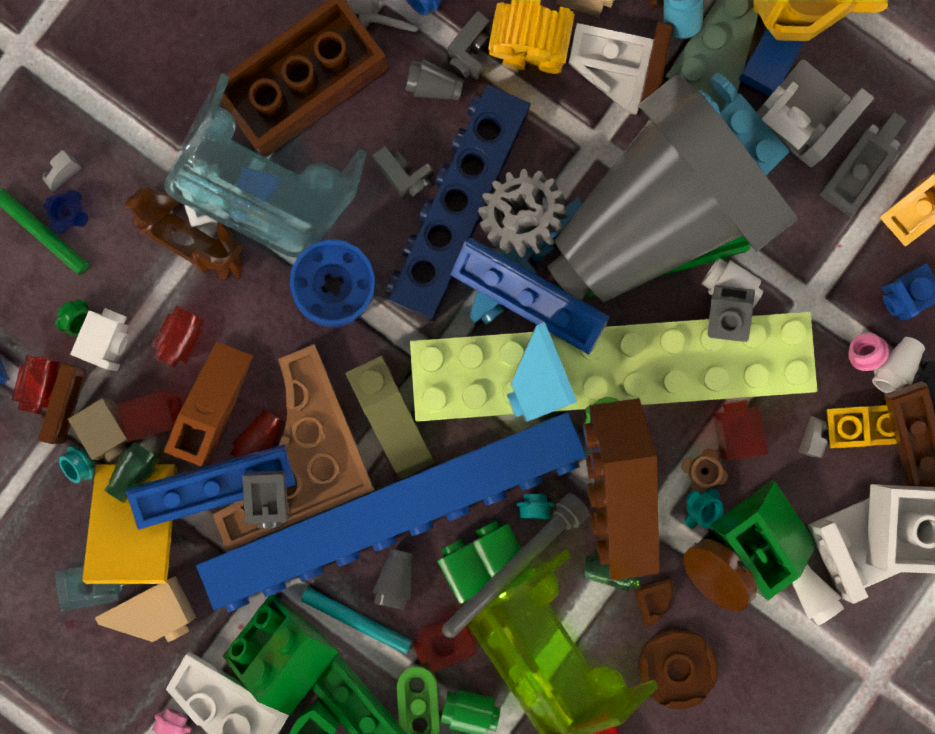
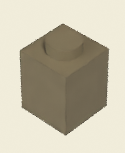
(101, 430)

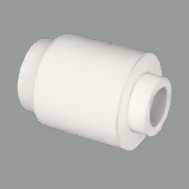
(731, 275)

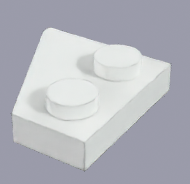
(612, 63)

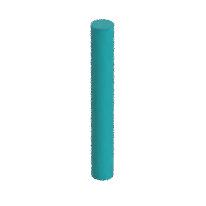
(356, 620)

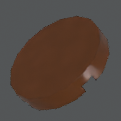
(718, 576)
(680, 666)

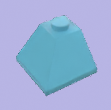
(540, 379)

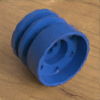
(340, 262)

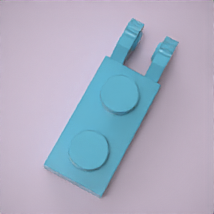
(747, 125)

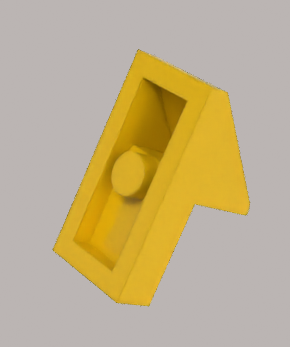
(913, 212)

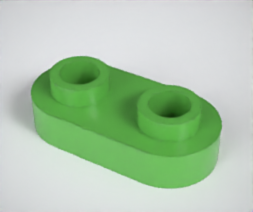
(418, 703)

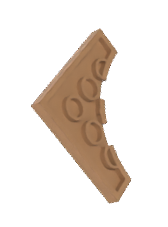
(318, 446)

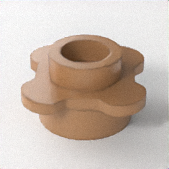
(715, 474)

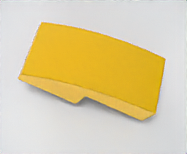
(859, 427)

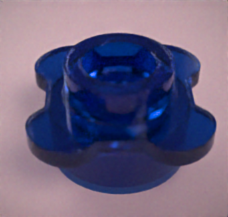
(55, 205)

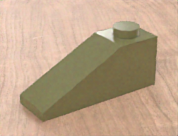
(390, 417)

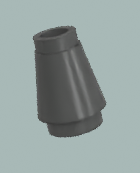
(432, 81)
(394, 581)

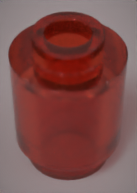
(177, 337)
(35, 384)

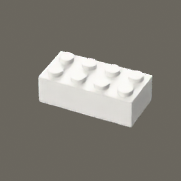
(901, 528)

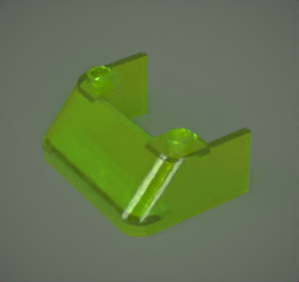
(544, 663)

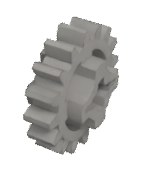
(524, 217)

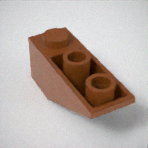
(209, 406)

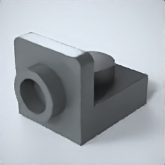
(469, 40)
(396, 169)
(731, 313)
(265, 498)

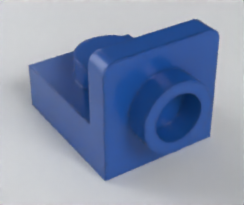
(910, 293)

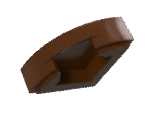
(654, 600)

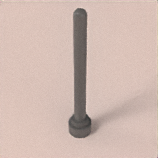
(569, 513)

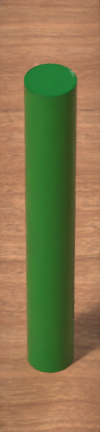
(42, 233)

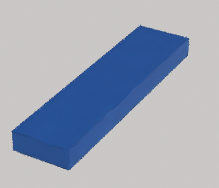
(529, 295)
(202, 487)

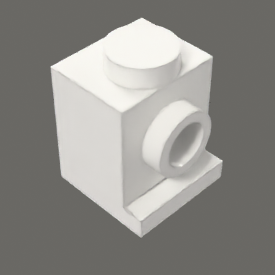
(102, 339)

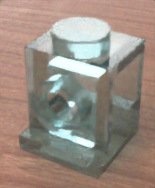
(73, 594)

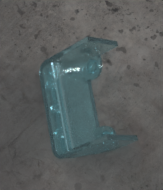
(252, 191)

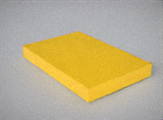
(115, 545)

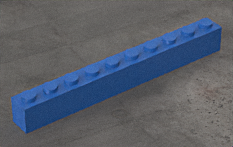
(391, 511)

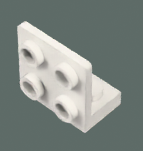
(843, 549)

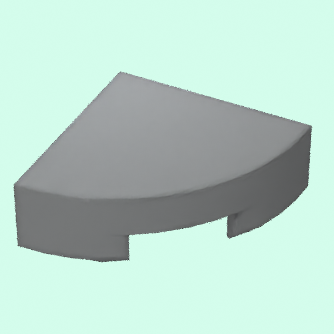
(63, 169)
(812, 442)

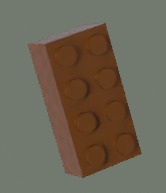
(302, 76)
(623, 488)

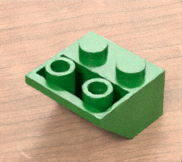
(767, 539)
(279, 655)

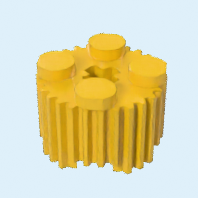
(531, 35)

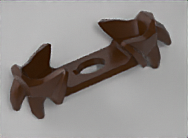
(155, 218)

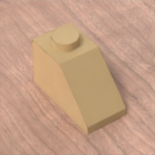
(152, 614)

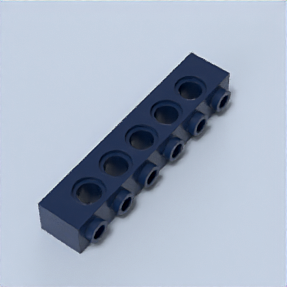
(492, 108)

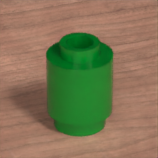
(470, 712)

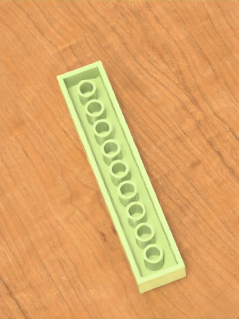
(628, 362)

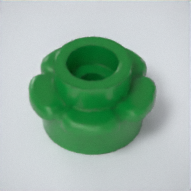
(72, 316)

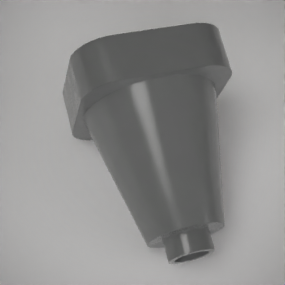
(668, 200)

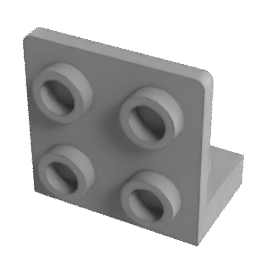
(826, 106)

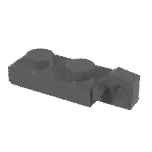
(863, 165)

